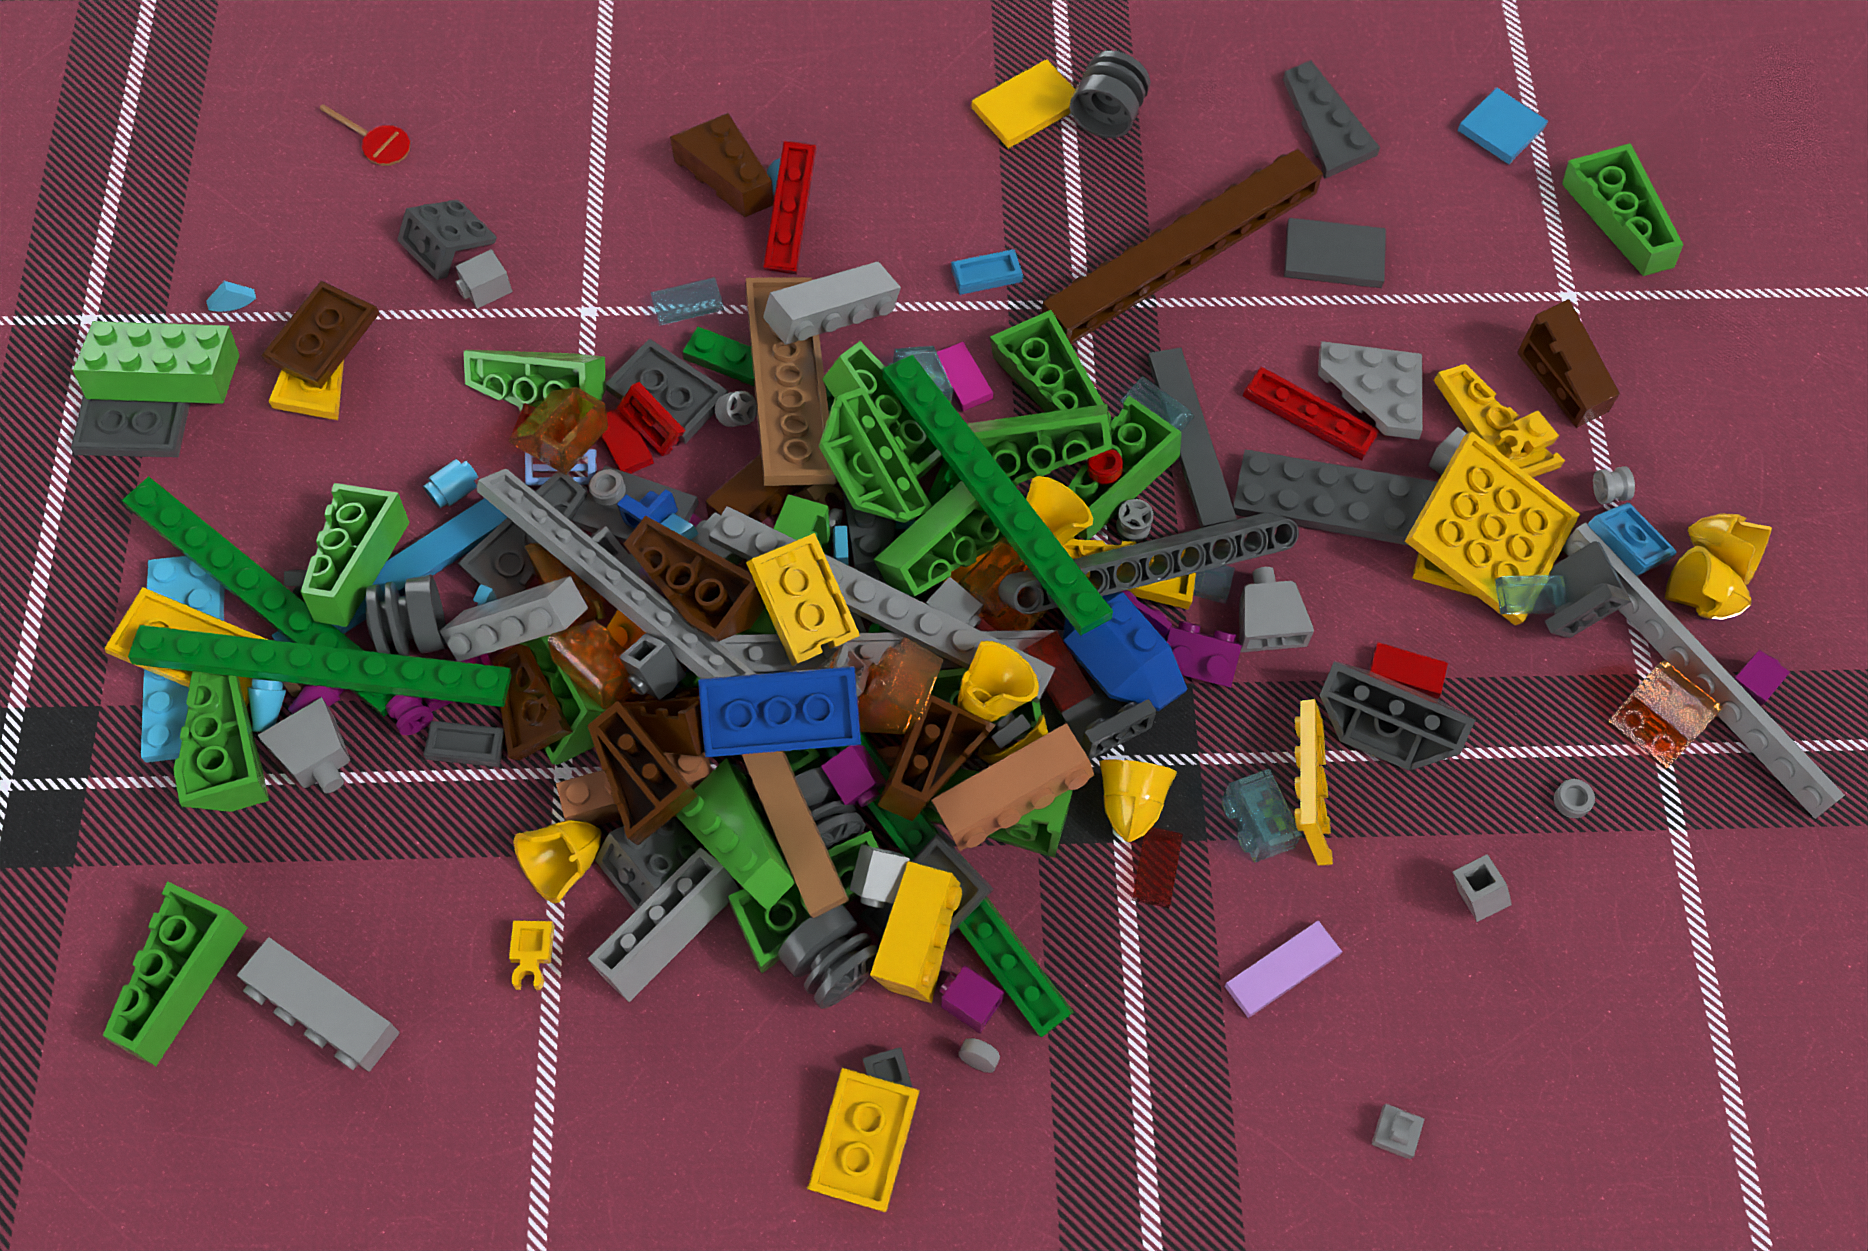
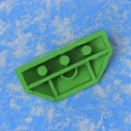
(870, 461)

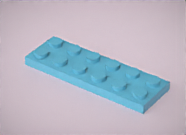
(164, 699)

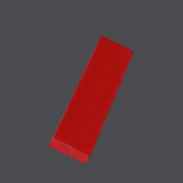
(790, 207)
(1311, 413)

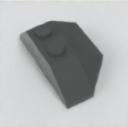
(1392, 718)

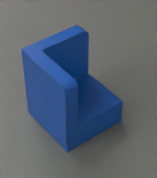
(652, 505)

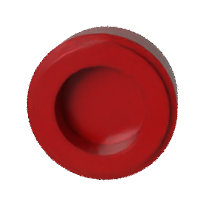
(1105, 467)

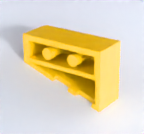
(917, 932)

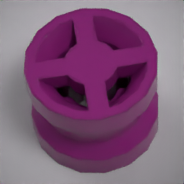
(409, 713)

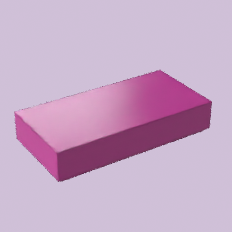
(964, 376)

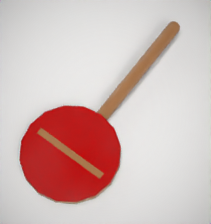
(382, 144)

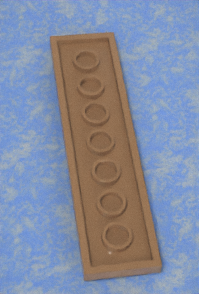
(788, 395)

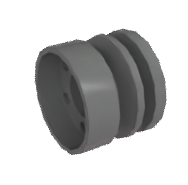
(1110, 94)
(398, 618)
(833, 818)
(830, 955)

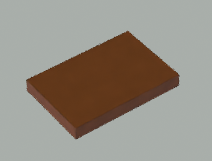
(320, 334)

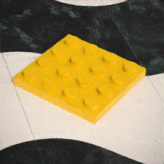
(1490, 522)

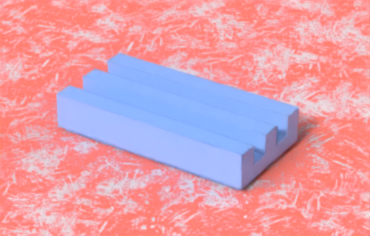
(591, 467)

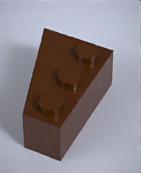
(726, 163)
(1568, 364)
(672, 721)
(931, 756)
(639, 773)

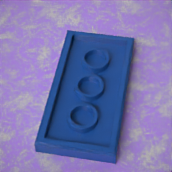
(779, 711)

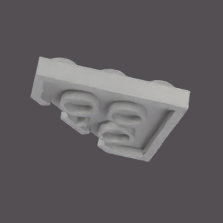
(1377, 382)

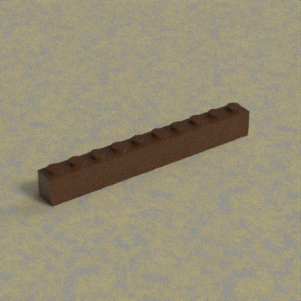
(1183, 245)

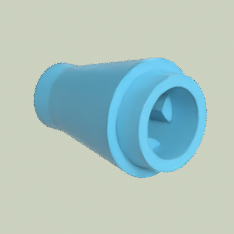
(265, 703)

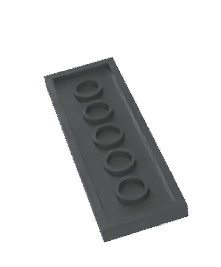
(1331, 496)

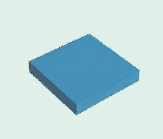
(1502, 125)
(1632, 538)

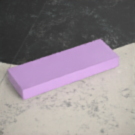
(1283, 969)

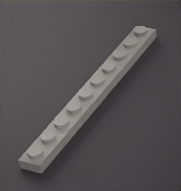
(608, 576)
(874, 599)
(767, 654)
(1740, 710)

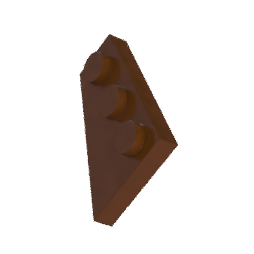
(530, 710)

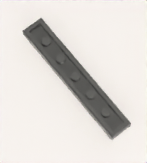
(1196, 451)

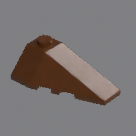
(699, 583)

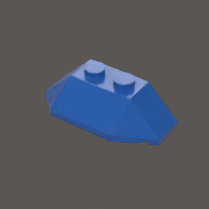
(1127, 656)

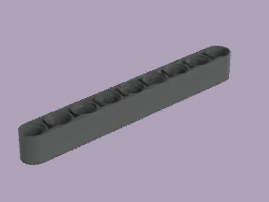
(1167, 559)

